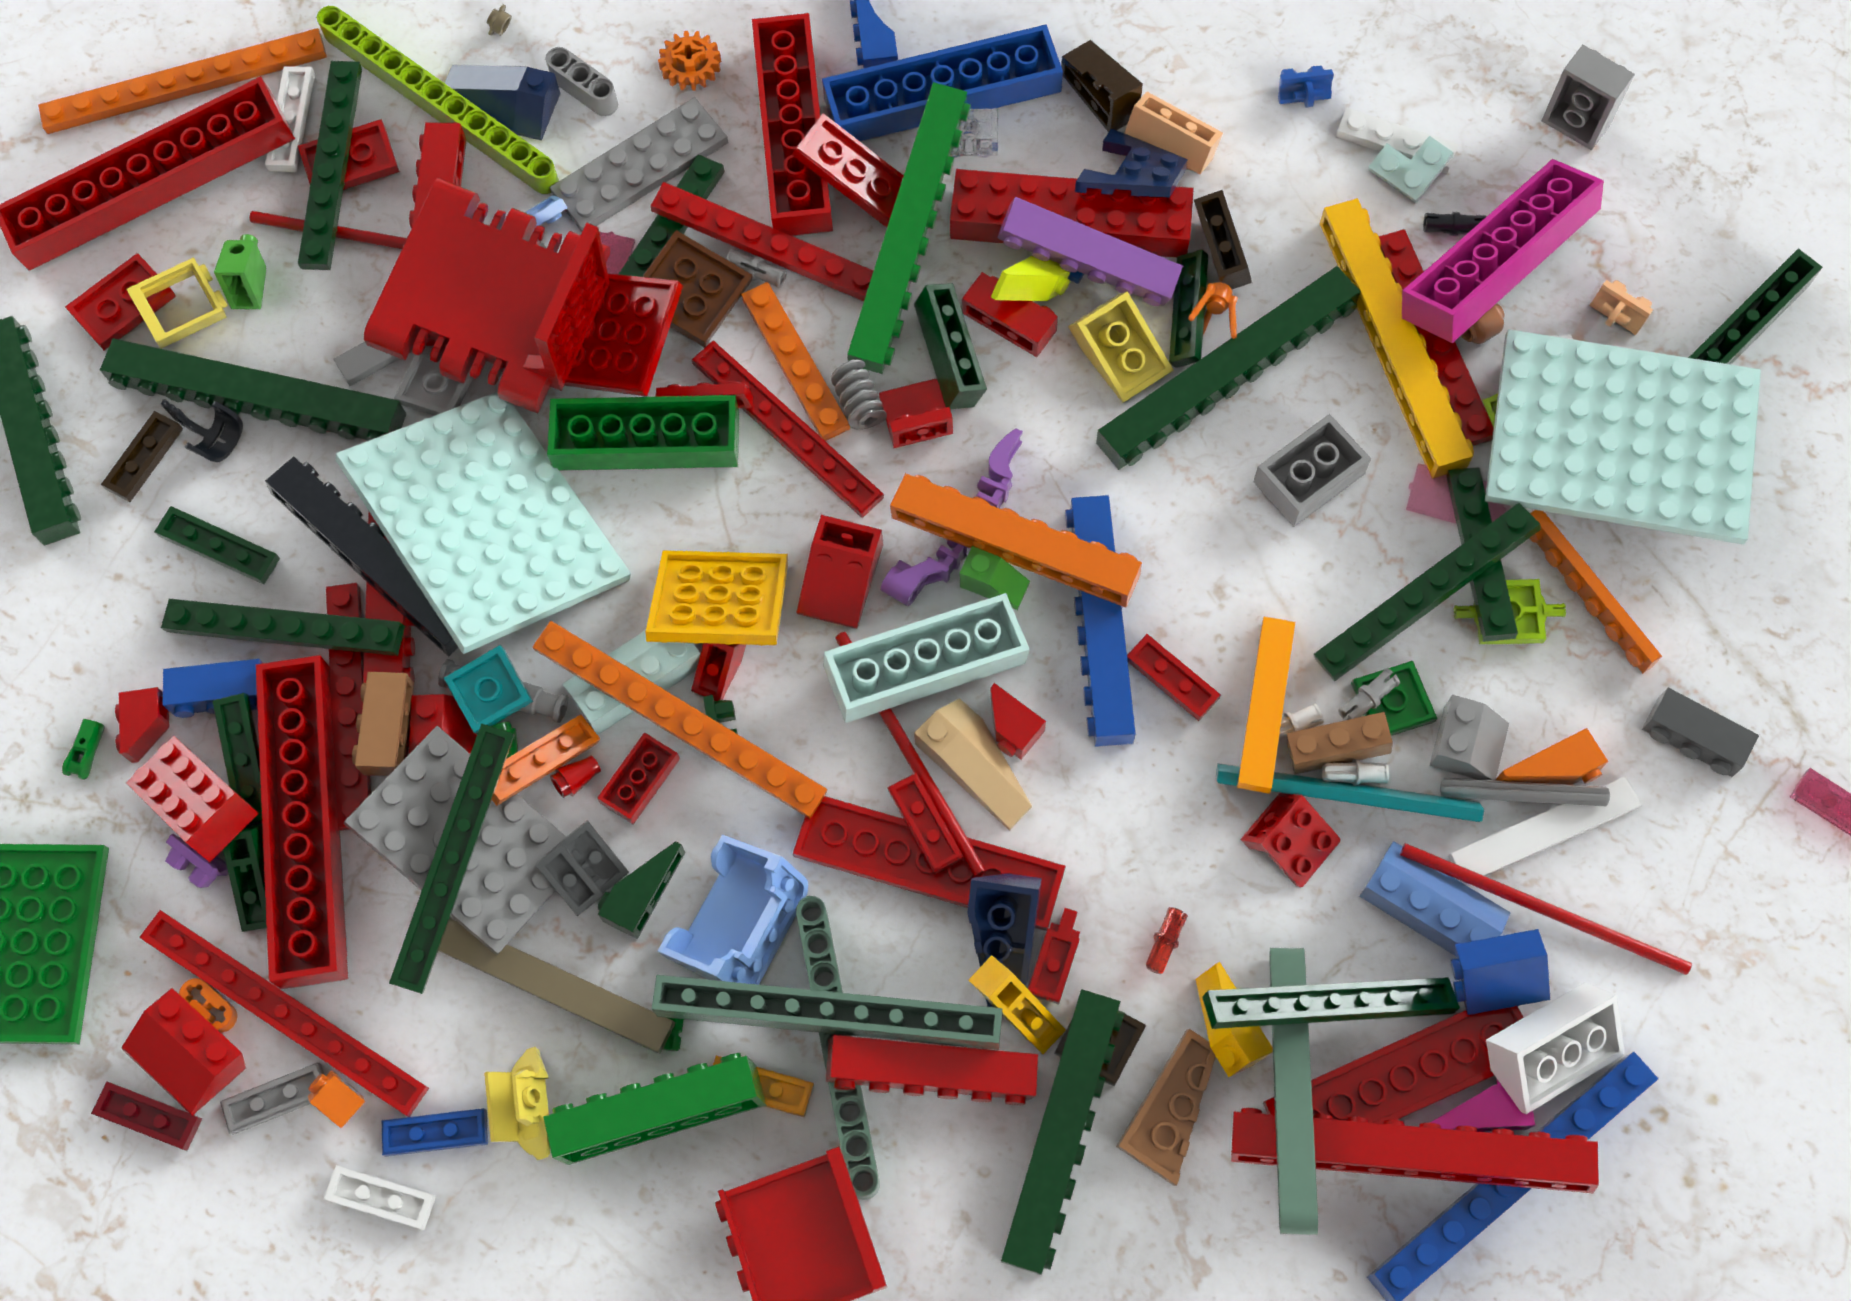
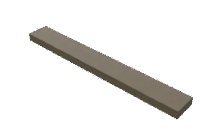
(560, 988)

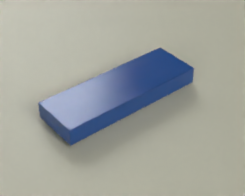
(434, 1132)

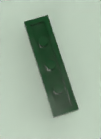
(1190, 287)
(217, 545)
(240, 748)

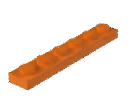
(795, 361)
(1597, 597)

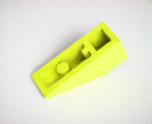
(1031, 281)

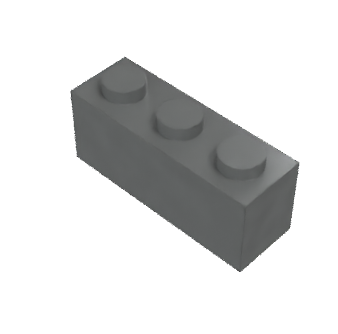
(1700, 732)

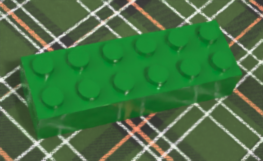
(643, 432)
(654, 1109)

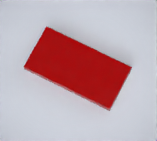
(850, 168)

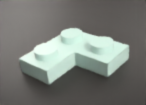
(1413, 175)

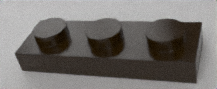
(142, 456)

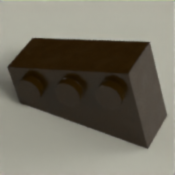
(1102, 84)

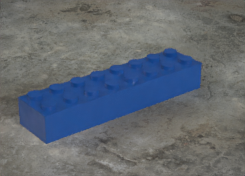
(991, 70)

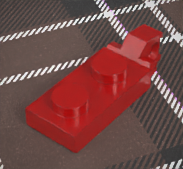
(1055, 959)

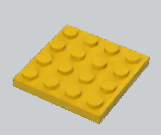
(717, 598)

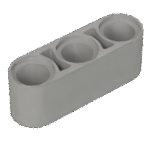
(582, 81)

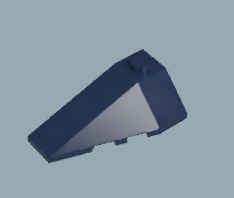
(512, 95)
(1004, 920)

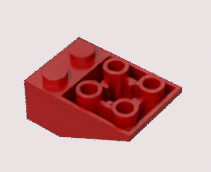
(840, 571)

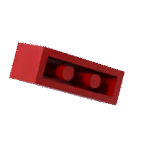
(1016, 321)

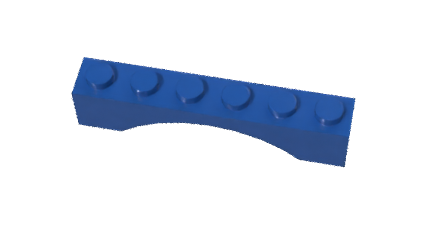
(875, 37)

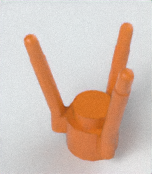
(1217, 300)

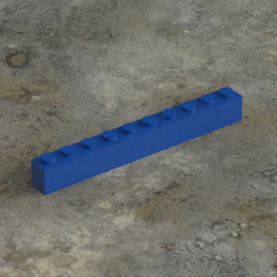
(1487, 1202)

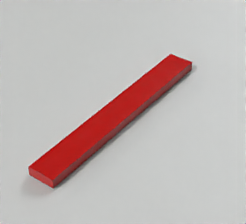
(792, 432)

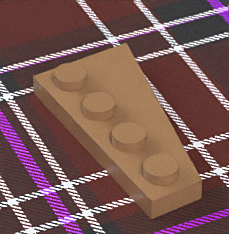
(1166, 1117)

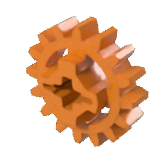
(689, 60)

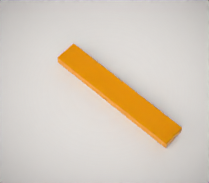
(1266, 705)

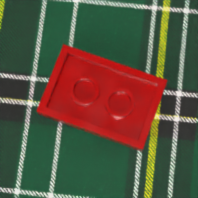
(368, 157)
(108, 309)

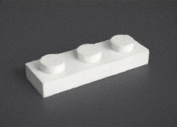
(380, 1197)

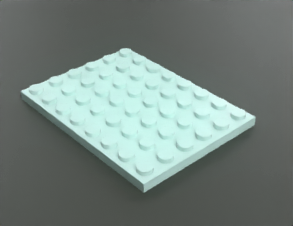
(1625, 436)
(482, 520)

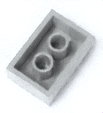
(1587, 97)
(1311, 470)

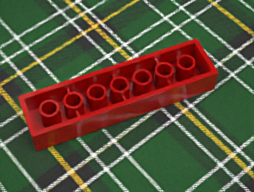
(788, 112)
(1146, 222)

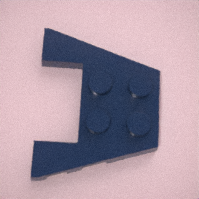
(1144, 170)

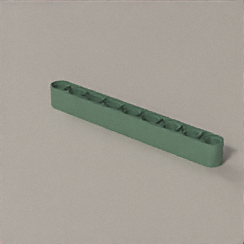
(827, 962)
(1293, 1106)

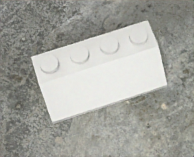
(1557, 1046)

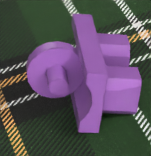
(204, 873)

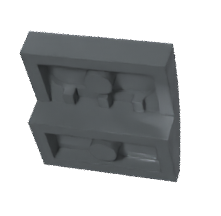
(582, 868)

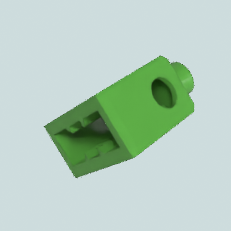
(241, 273)

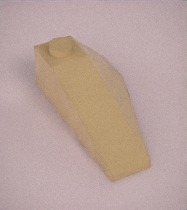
(969, 754)

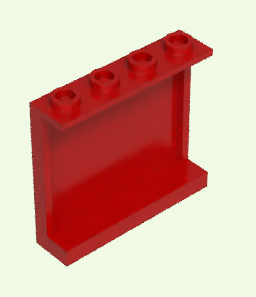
(802, 1234)

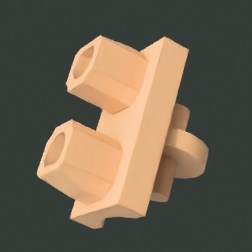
(1621, 307)

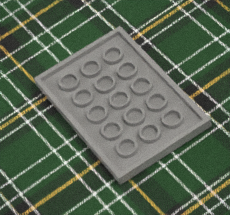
(408, 817)

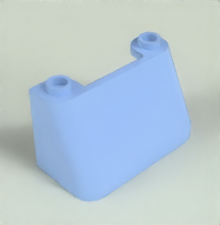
(741, 916)

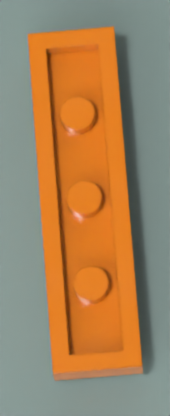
(544, 757)

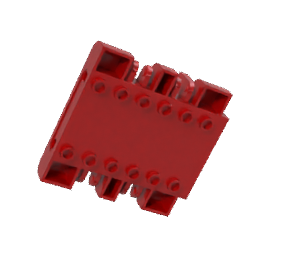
(491, 295)

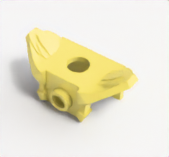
(518, 1104)

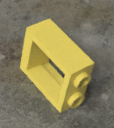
(166, 279)

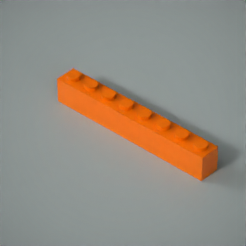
(1016, 539)

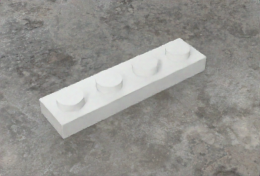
(294, 103)
(1376, 132)

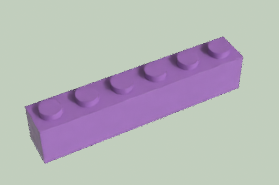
(1089, 252)

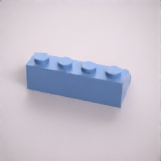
(1432, 902)

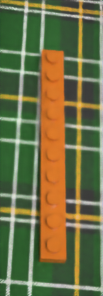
(181, 81)
(680, 719)

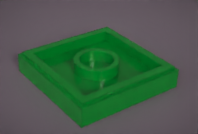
(1406, 704)

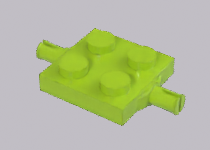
(1528, 610)

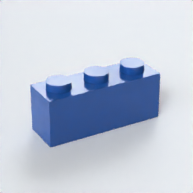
(195, 687)

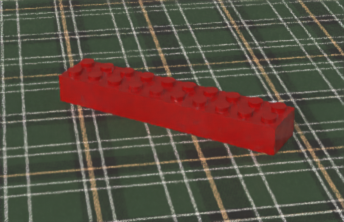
(143, 173)
(300, 824)

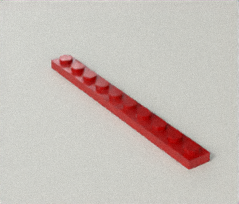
(284, 1013)

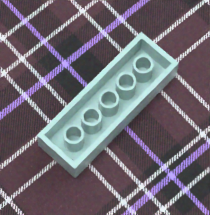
(925, 657)

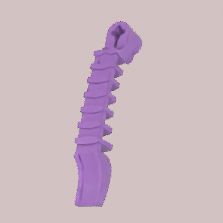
(906, 581)

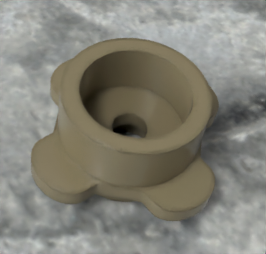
(498, 21)

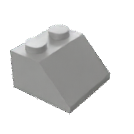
(1469, 739)

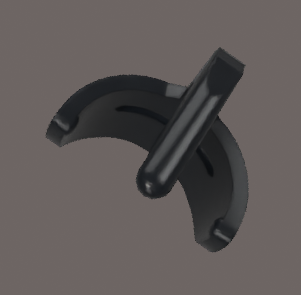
(230, 434)

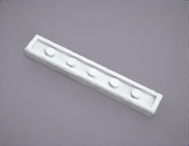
(1544, 831)

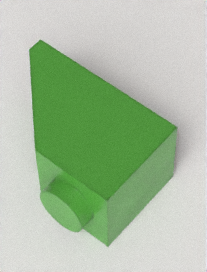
(992, 576)

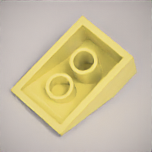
(1121, 346)

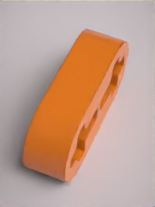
(213, 999)

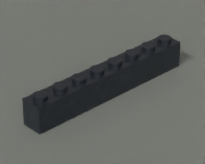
(356, 544)

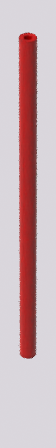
(342, 232)
(918, 767)
(1546, 909)

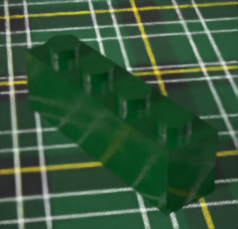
(950, 346)

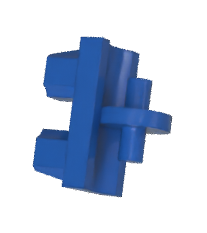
(1305, 86)

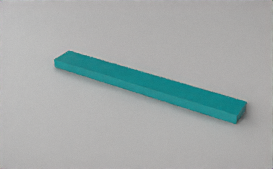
(1363, 795)

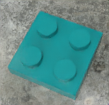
(488, 689)

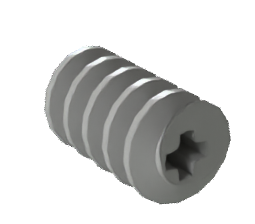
(857, 395)

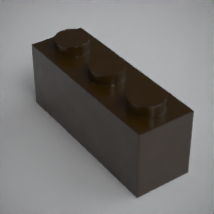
(1222, 240)

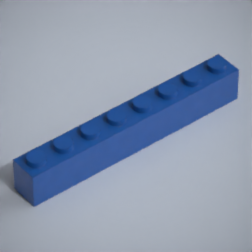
(1102, 636)

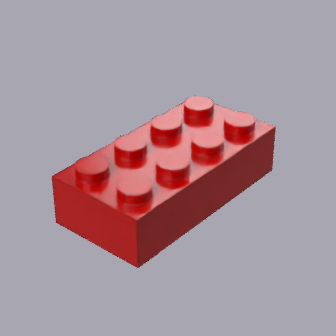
(638, 778)

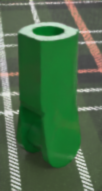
(86, 745)

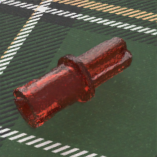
(1166, 940)

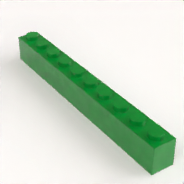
(908, 226)

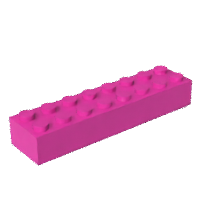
(1501, 250)

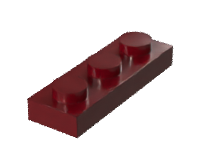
(146, 1116)

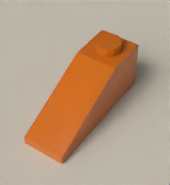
(1562, 763)

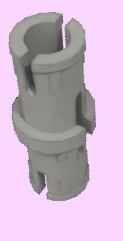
(773, 274)
(1369, 695)

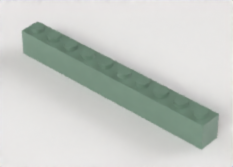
(827, 1012)

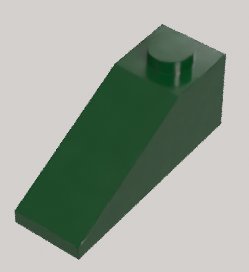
(246, 873)
(637, 894)

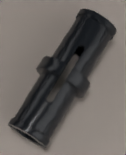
(1450, 223)

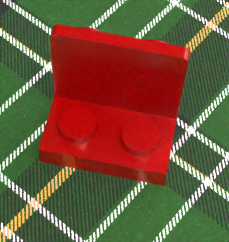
(916, 413)
(1292, 837)

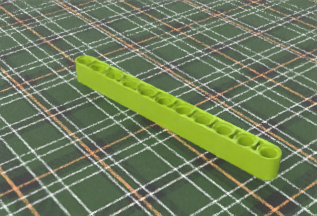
(437, 99)

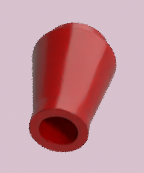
(574, 776)

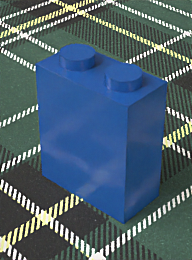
(1501, 972)

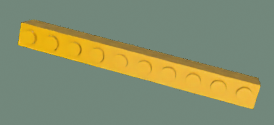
(1396, 340)

